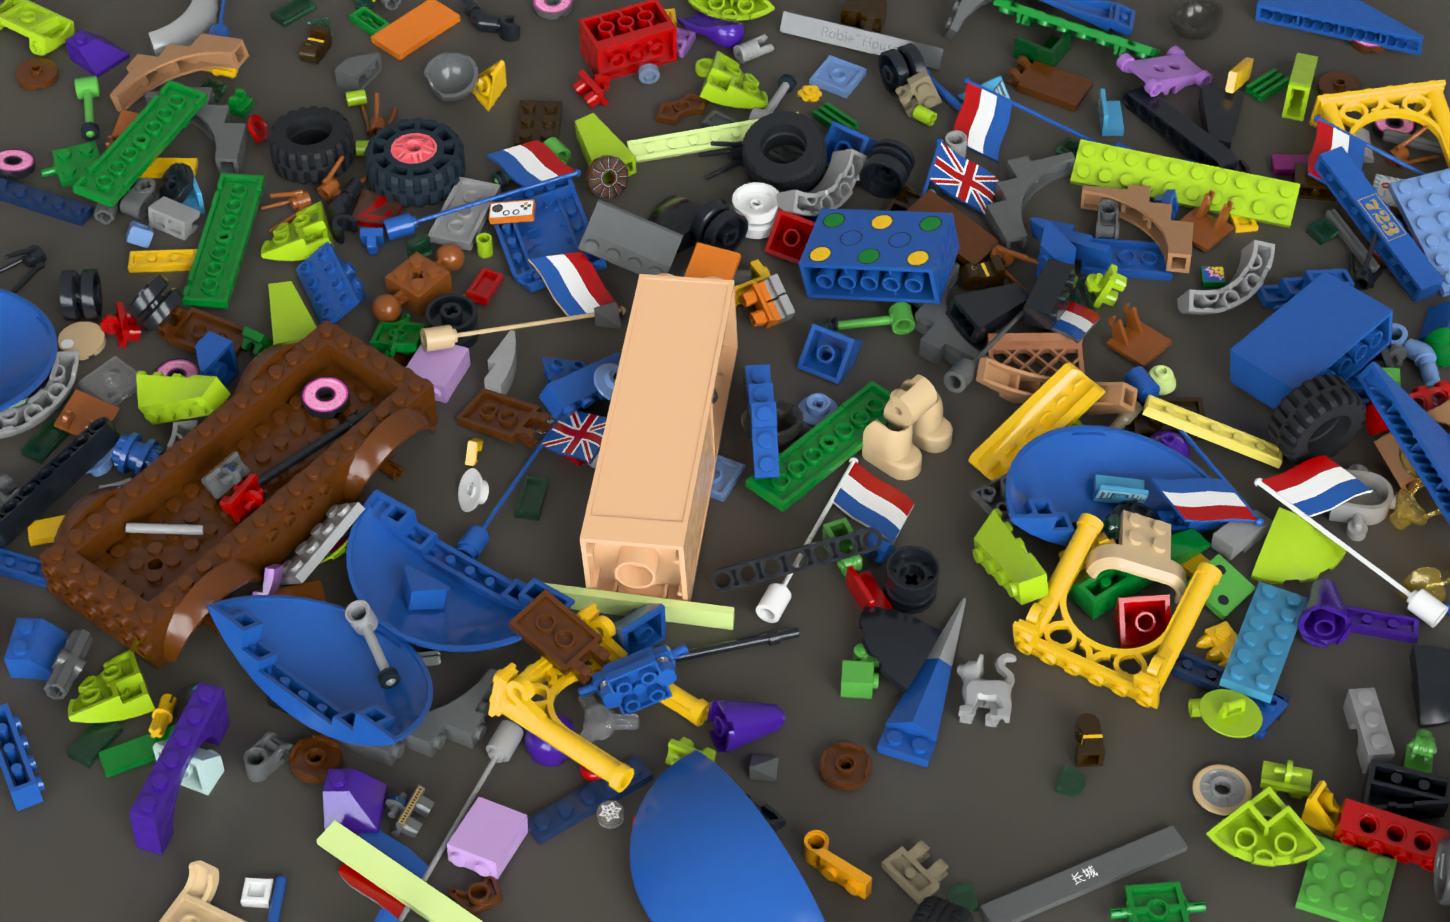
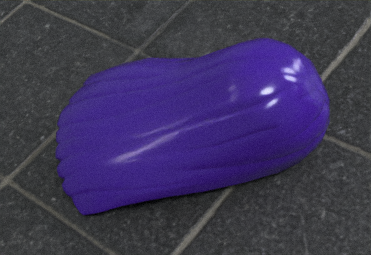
(722, 32)

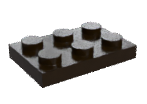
(537, 121)
(1146, 426)

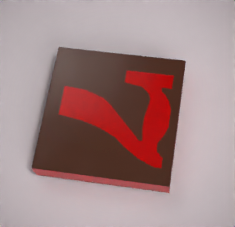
(373, 209)

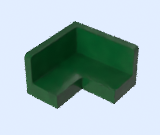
(1048, 54)

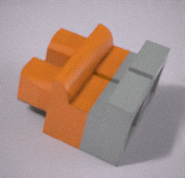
(770, 302)

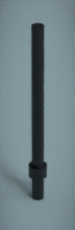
(313, 447)
(771, 637)

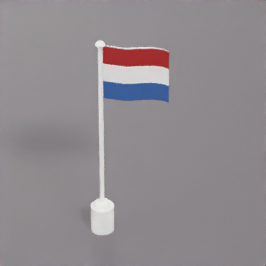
(1324, 485)
(865, 501)

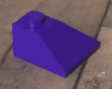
(94, 52)
(353, 800)

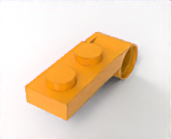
(833, 867)

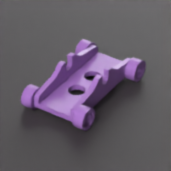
(1156, 81)

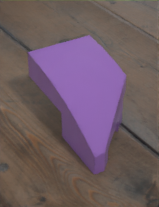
(684, 41)
(272, 580)

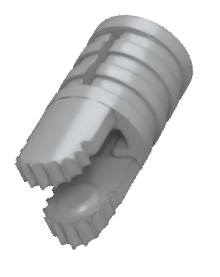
(751, 49)

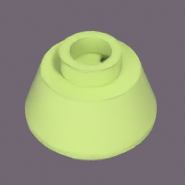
(1164, 378)

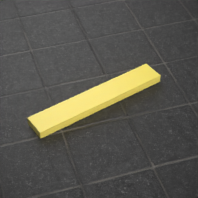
(1213, 431)

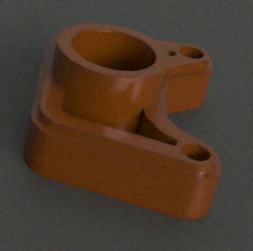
(479, 896)

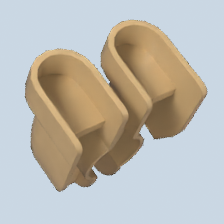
(914, 418)

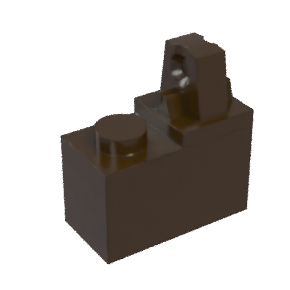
(864, 14)
(1310, 187)

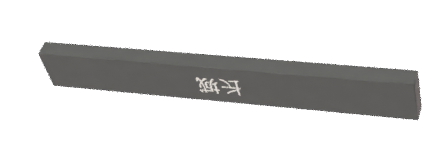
(1085, 877)

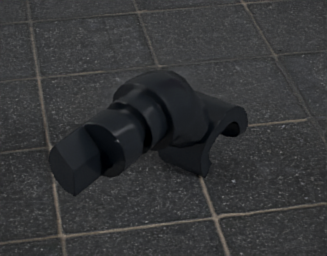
(490, 23)
(340, 207)

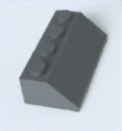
(629, 240)

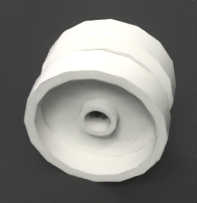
(759, 206)

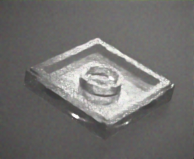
(111, 381)

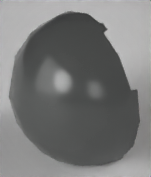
(452, 76)

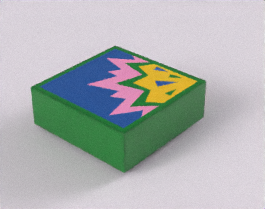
(1212, 276)

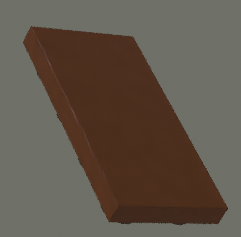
(973, 240)

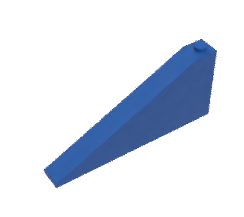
(1341, 20)
(1415, 431)

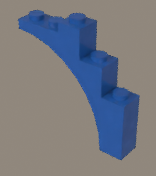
(763, 421)

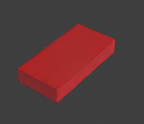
(484, 286)

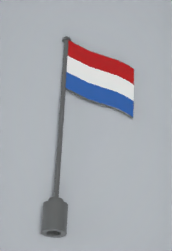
(1074, 324)

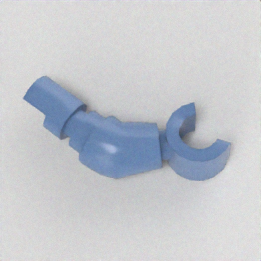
(1417, 351)

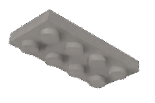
(465, 224)
(322, 540)

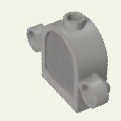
(1365, 508)

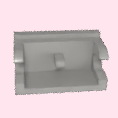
(173, 218)

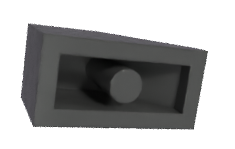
(358, 71)

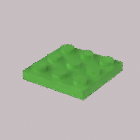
(1346, 883)

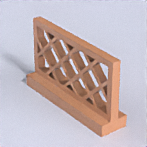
(1035, 345)

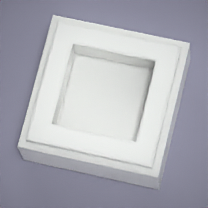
(257, 892)

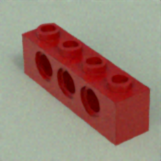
(1420, 395)
(1381, 822)

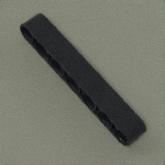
(1179, 129)
(56, 478)
(786, 567)

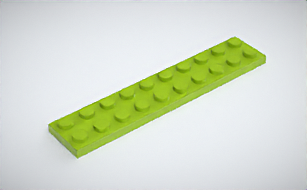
(1253, 195)

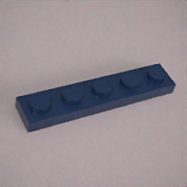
(44, 202)
(1206, 674)
(583, 803)

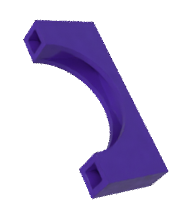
(153, 811)

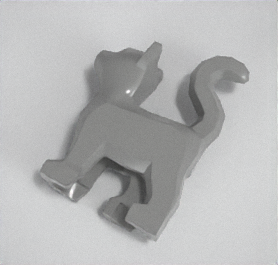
(986, 693)

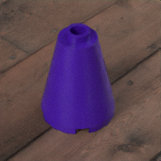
(1324, 616)
(742, 722)

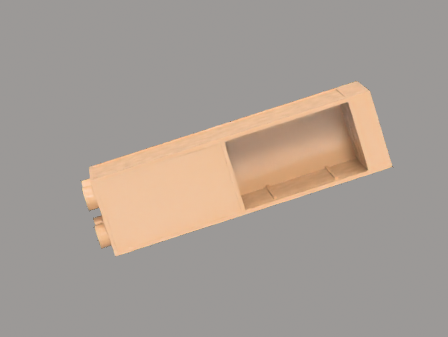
(661, 438)

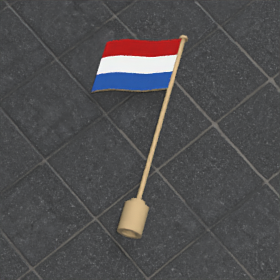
(571, 284)

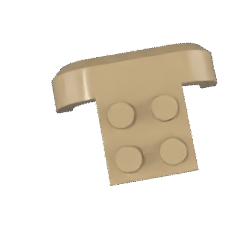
(1141, 551)
(195, 898)

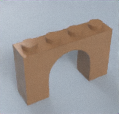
(1389, 447)

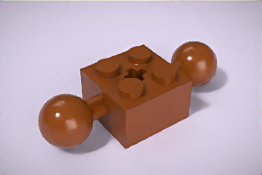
(418, 283)

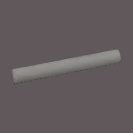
(154, 528)

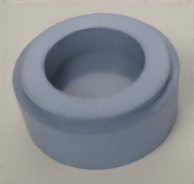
(648, 73)

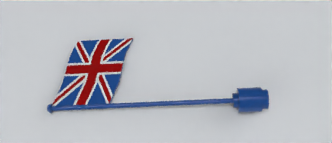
(961, 178)
(570, 436)

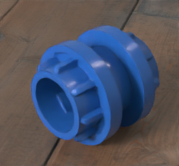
(134, 454)

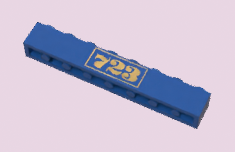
(1374, 216)

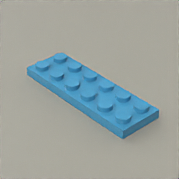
(1263, 642)

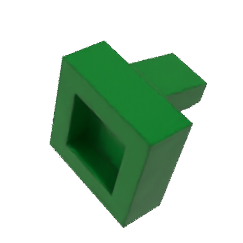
(240, 103)
(255, 338)

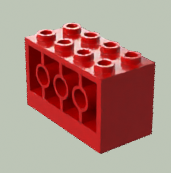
(628, 39)

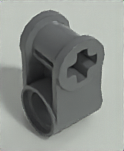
(139, 199)
(1107, 220)
(266, 757)

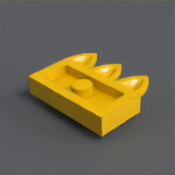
(1221, 640)

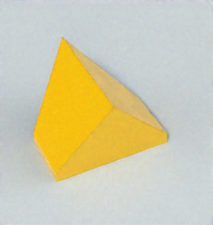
(491, 84)
(1321, 810)

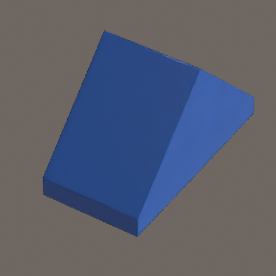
(423, 591)

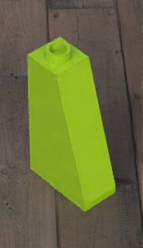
(1299, 87)
(598, 140)
(288, 313)

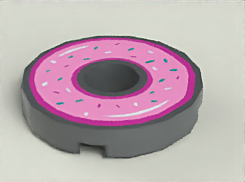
(547, 11)

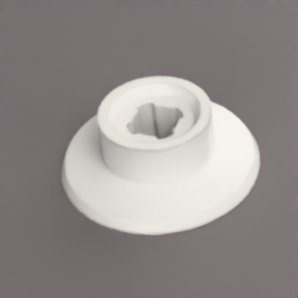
(472, 490)

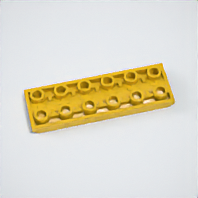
(1051, 407)

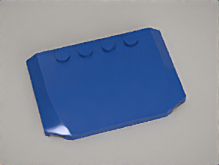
(555, 231)

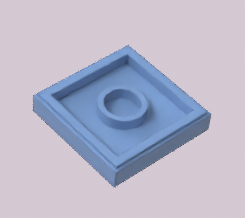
(838, 76)
(725, 477)

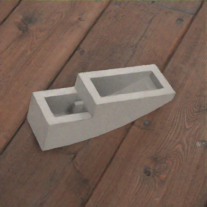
(502, 365)
(1239, 536)

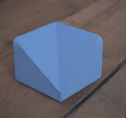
(139, 234)

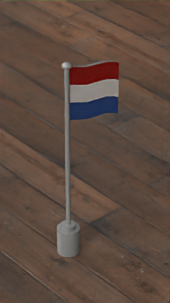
(499, 750)

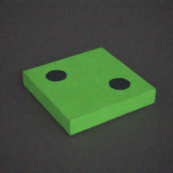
(1230, 591)

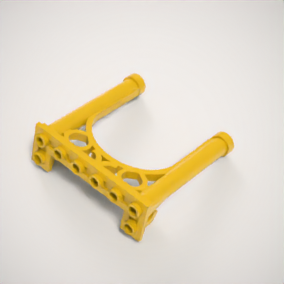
(1430, 108)
(1146, 684)
(514, 692)

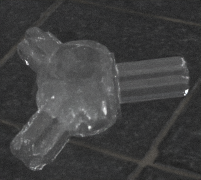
(602, 722)

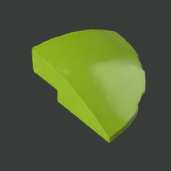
(733, 9)
(730, 86)
(300, 237)
(1295, 551)
(113, 694)
(1266, 833)

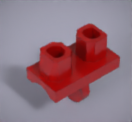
(596, 87)
(122, 325)
(246, 496)

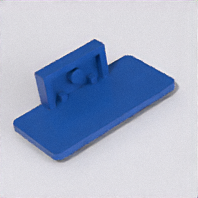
(330, 284)

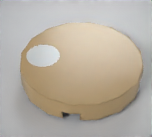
(82, 337)

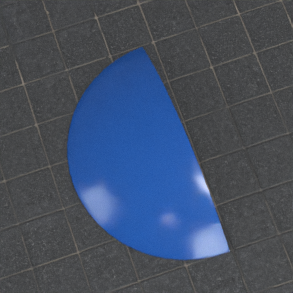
(26, 348)
(1055, 473)
(478, 599)
(323, 669)
(711, 854)

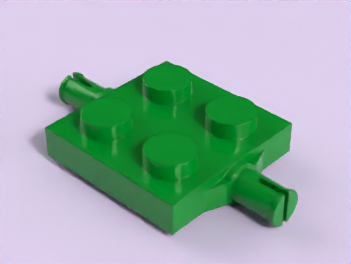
(72, 163)
(397, 336)
(1156, 904)

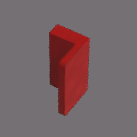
(865, 589)

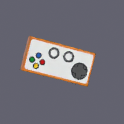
(512, 211)

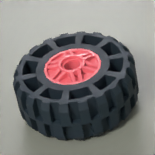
(415, 162)

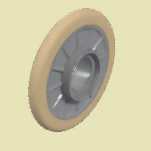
(1221, 804)

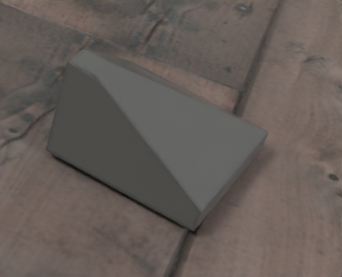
(607, 316)
(763, 767)

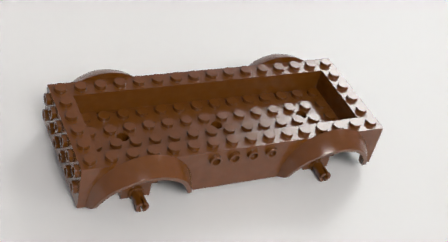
(154, 612)

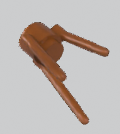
(377, 121)
(1402, 152)
(330, 185)
(299, 200)
(1007, 257)

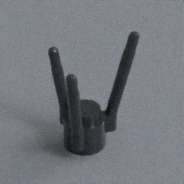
(734, 153)
(31, 256)
(1363, 275)

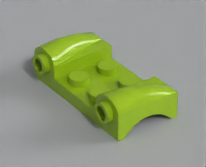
(42, 26)

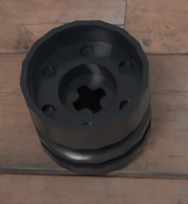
(887, 168)
(911, 579)

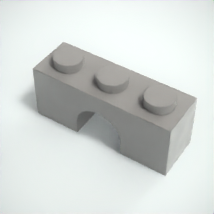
(1365, 715)

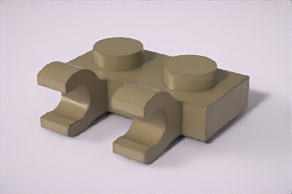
(924, 92)
(910, 875)

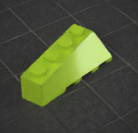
(177, 397)
(1009, 561)

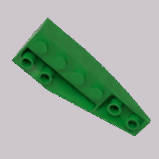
(1101, 593)

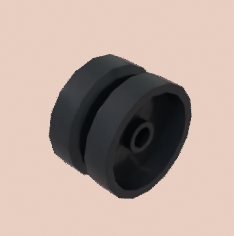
(899, 65)
(719, 225)
(81, 294)
(152, 300)
(458, 312)

